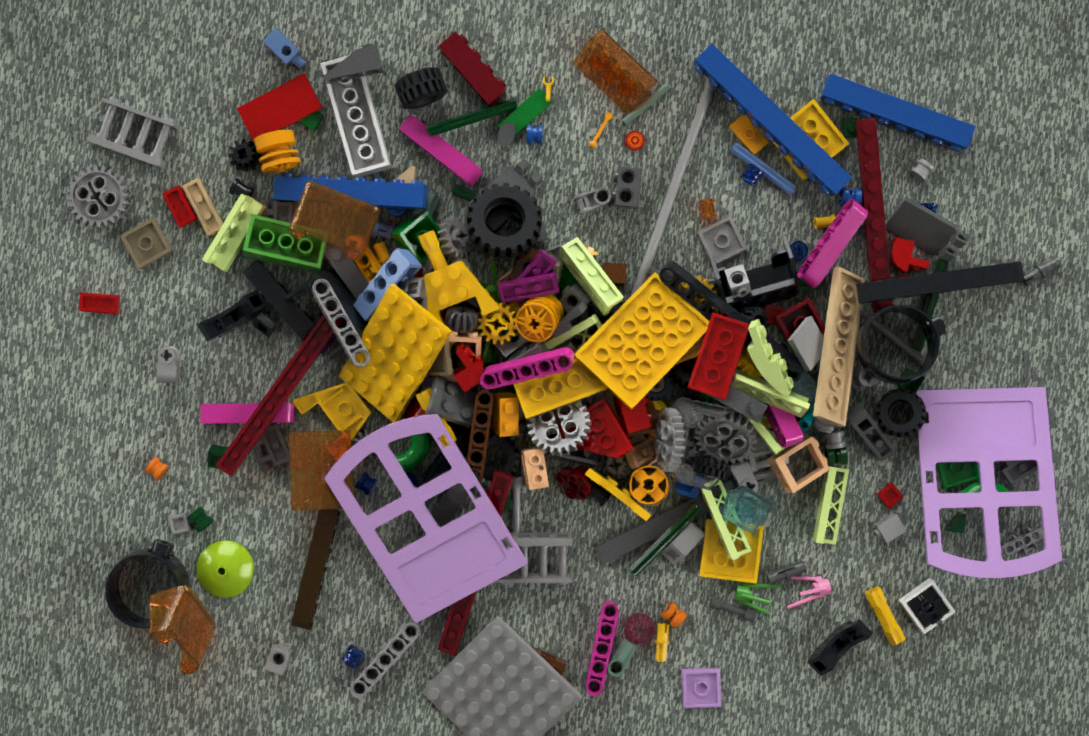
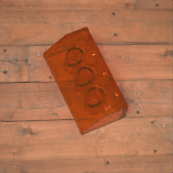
(614, 71)

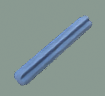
(770, 173)

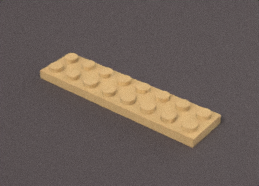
(838, 348)

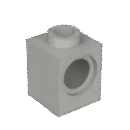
(734, 275)
(889, 528)
(273, 664)

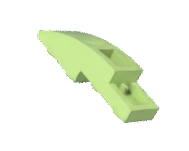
(770, 366)

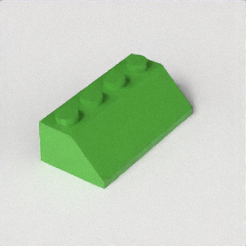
(271, 242)

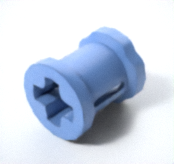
(379, 230)

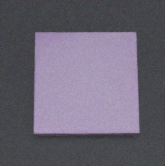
(701, 688)

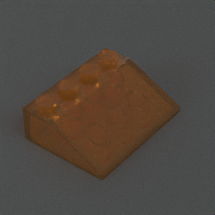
(310, 461)

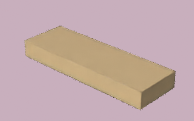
(203, 206)

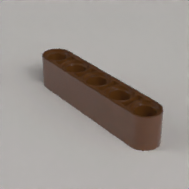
(484, 428)

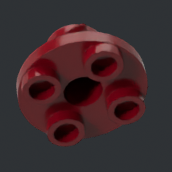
(575, 482)

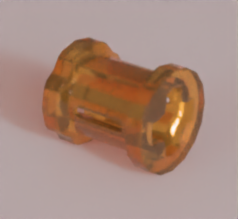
(707, 209)

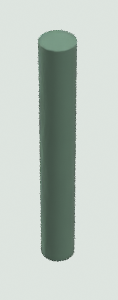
(647, 103)

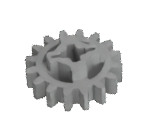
(454, 237)

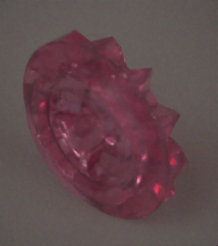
(634, 621)

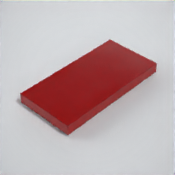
(280, 107)
(718, 356)

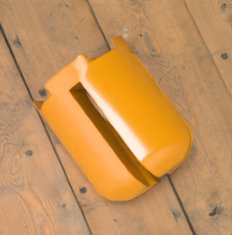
(652, 474)

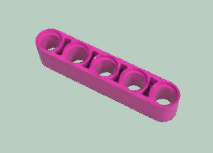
(441, 150)
(832, 243)
(534, 362)
(240, 413)
(784, 425)
(601, 657)

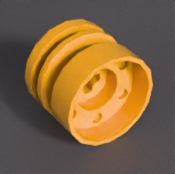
(277, 150)
(539, 318)

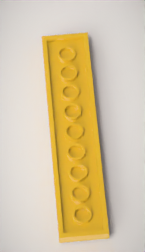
(563, 388)

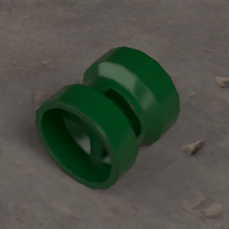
(836, 456)
(199, 518)

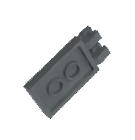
(513, 177)
(926, 229)

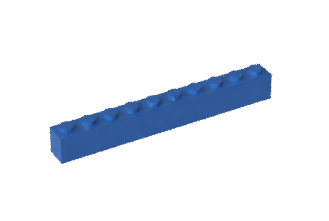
(771, 120)

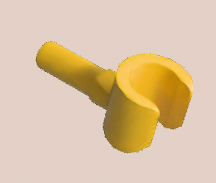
(548, 88)

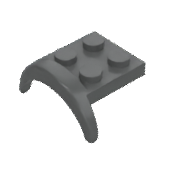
(451, 401)

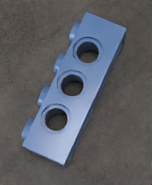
(398, 268)

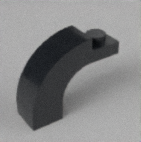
(233, 317)
(837, 644)

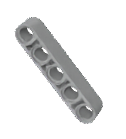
(332, 316)
(382, 667)

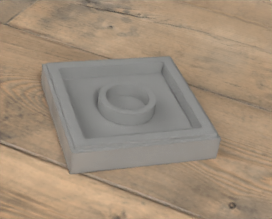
(721, 240)
(807, 343)

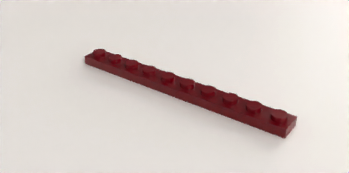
(873, 202)
(277, 396)
(461, 609)

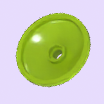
(237, 566)

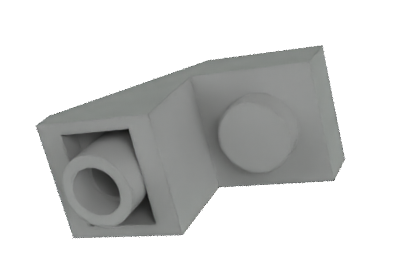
(683, 543)

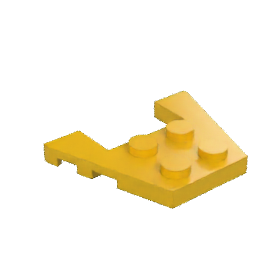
(454, 285)
(341, 405)
(622, 494)

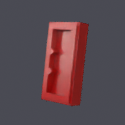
(179, 206)
(99, 303)

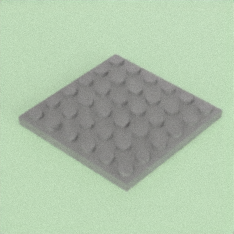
(501, 687)

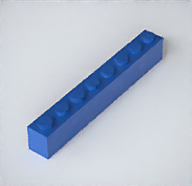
(897, 112)
(376, 192)

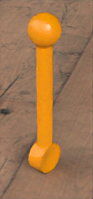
(608, 116)

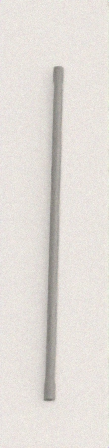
(671, 195)

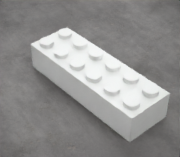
(358, 123)

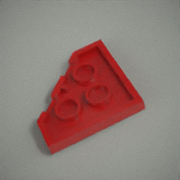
(606, 433)

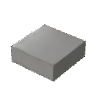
(179, 523)

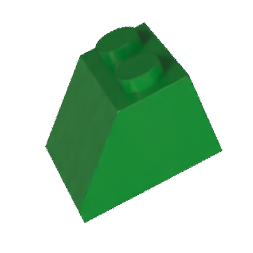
(408, 231)

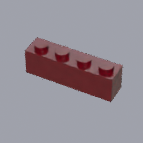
(472, 69)

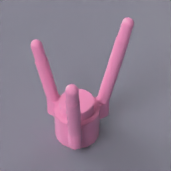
(819, 588)

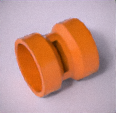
(673, 615)

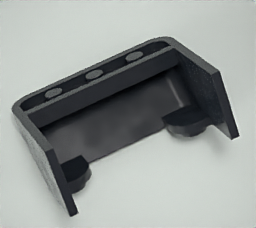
(767, 283)
(343, 294)

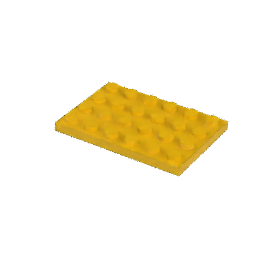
(642, 341)
(401, 347)

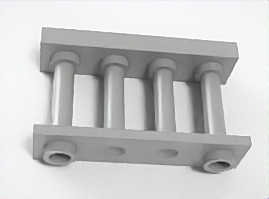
(119, 144)
(543, 541)

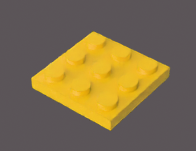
(818, 128)
(716, 562)

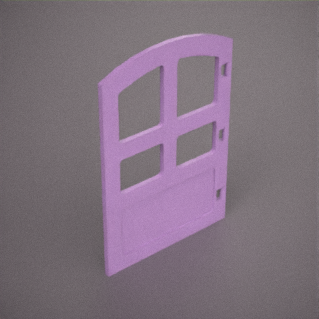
(986, 429)
(449, 558)

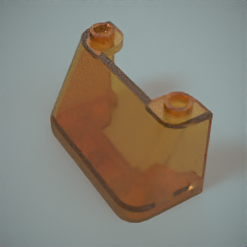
(334, 219)
(182, 617)

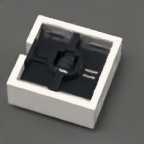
(926, 606)

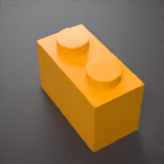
(506, 414)

